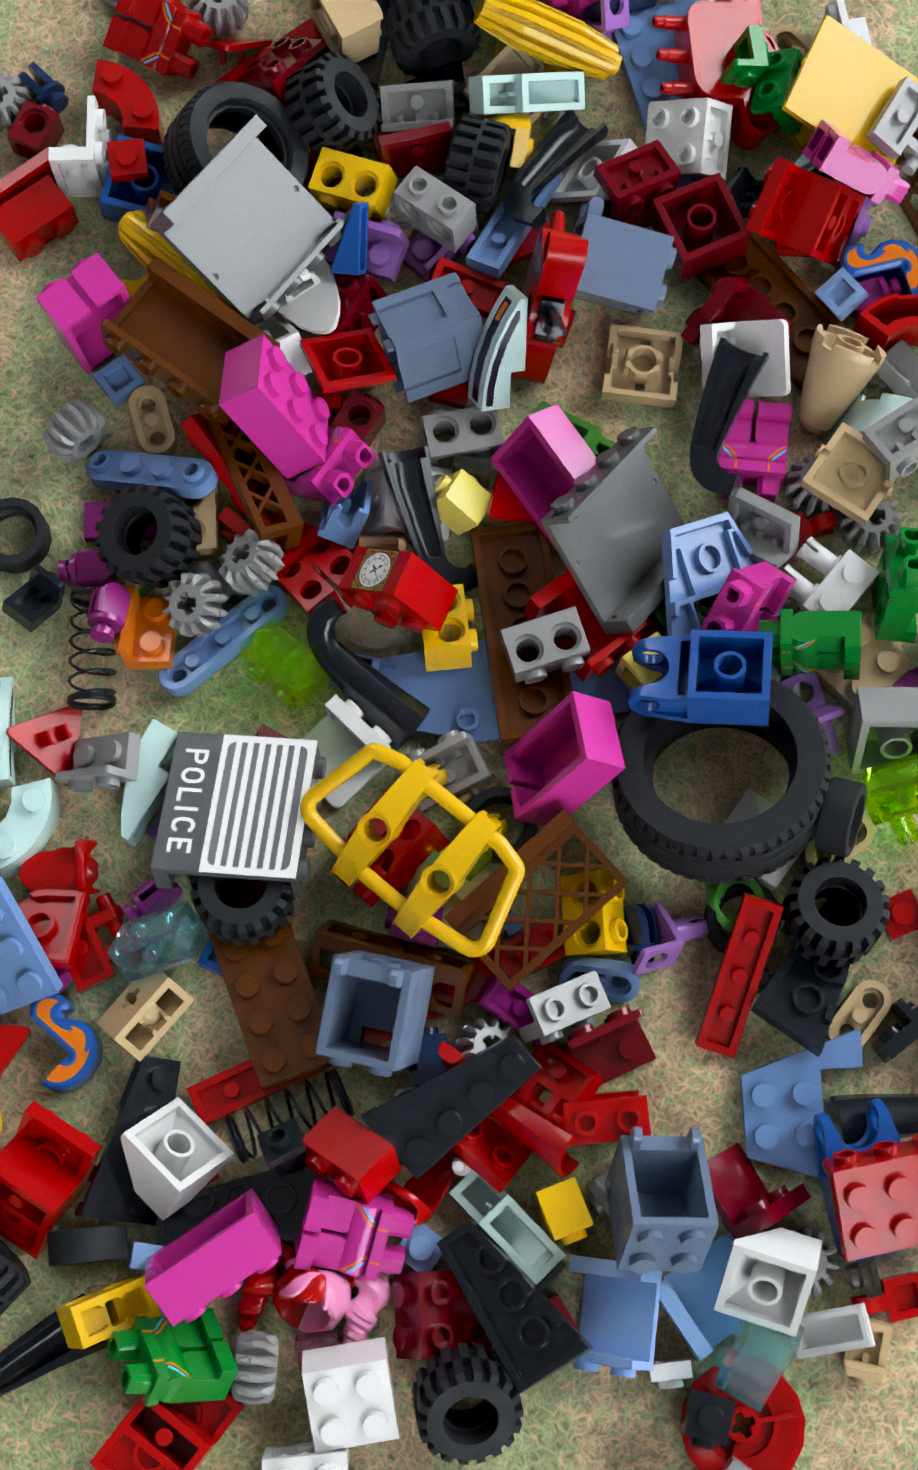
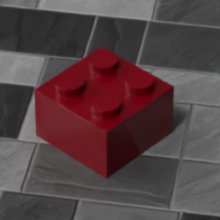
(704, 225)

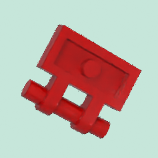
(92, 963)
(563, 1078)

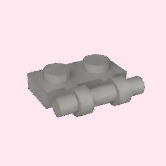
(897, 124)

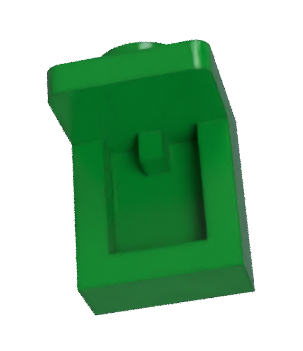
(750, 60)

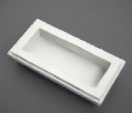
(835, 1331)

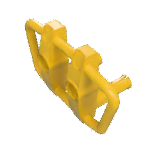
(456, 860)

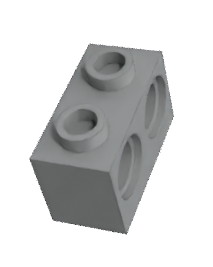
(435, 209)
(464, 442)
(541, 636)

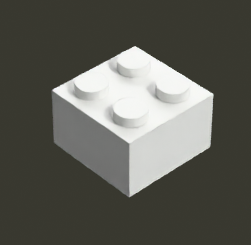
(350, 1395)

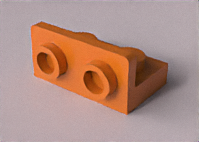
(146, 638)

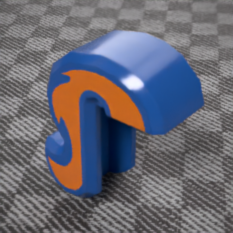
(887, 260)
(74, 1037)

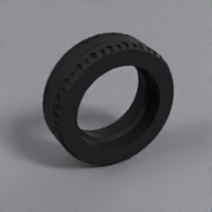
(732, 849)

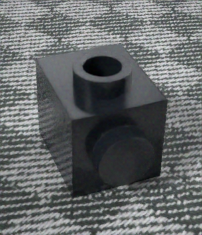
(707, 1418)

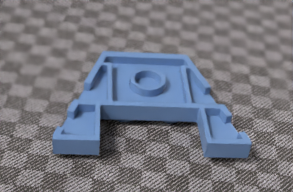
(697, 565)
(784, 1098)

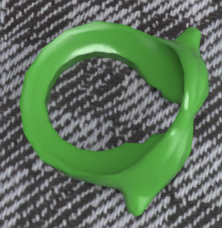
(716, 891)

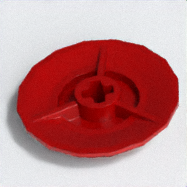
(773, 1434)

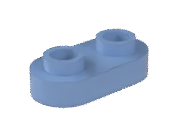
(616, 989)

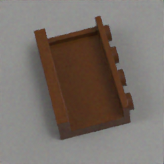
(179, 337)

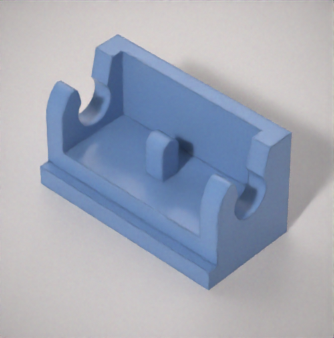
(347, 517)

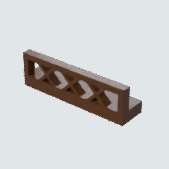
(269, 482)
(346, 938)

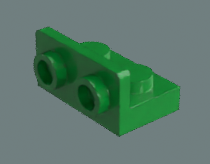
(774, 87)

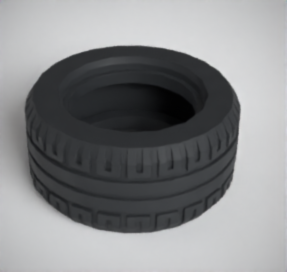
(230, 107)

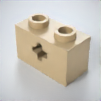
(145, 1013)

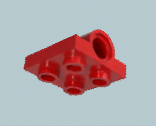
(492, 1152)

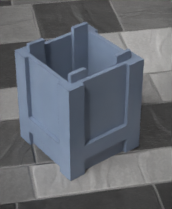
(428, 335)

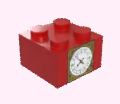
(398, 589)

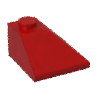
(347, 361)

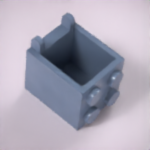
(622, 262)
(379, 995)
(661, 1202)

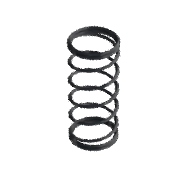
(97, 693)
(235, 1135)

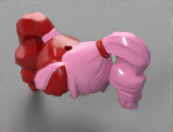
(314, 1298)

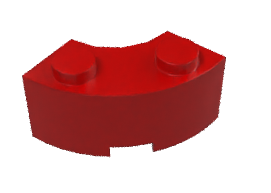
(128, 101)
(889, 321)

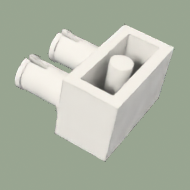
(843, 579)

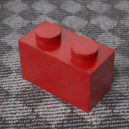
(36, 218)
(350, 1155)

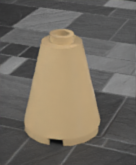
(835, 375)

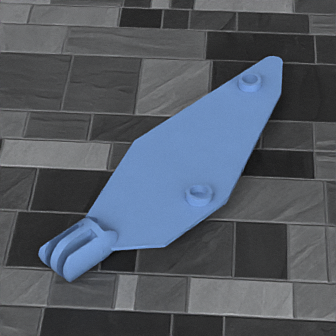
(464, 696)

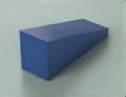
(352, 251)

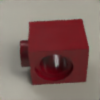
(32, 118)
(361, 406)

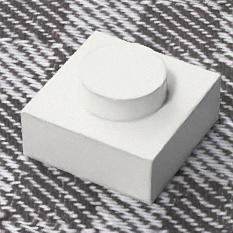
(670, 1373)

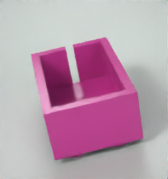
(80, 306)
(274, 406)
(543, 461)
(564, 758)
(213, 1258)

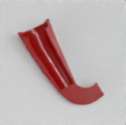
(531, 1129)

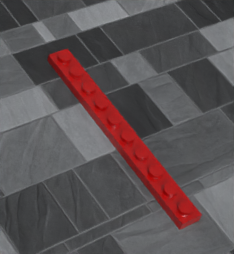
(240, 1084)

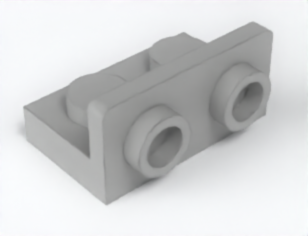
(896, 440)
(103, 762)

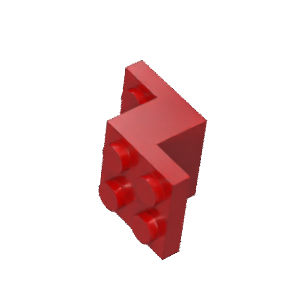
(805, 211)
(41, 1176)
(167, 1435)

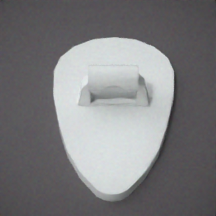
(314, 303)

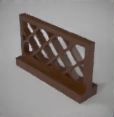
(534, 855)

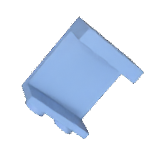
(692, 1297)
(617, 1316)

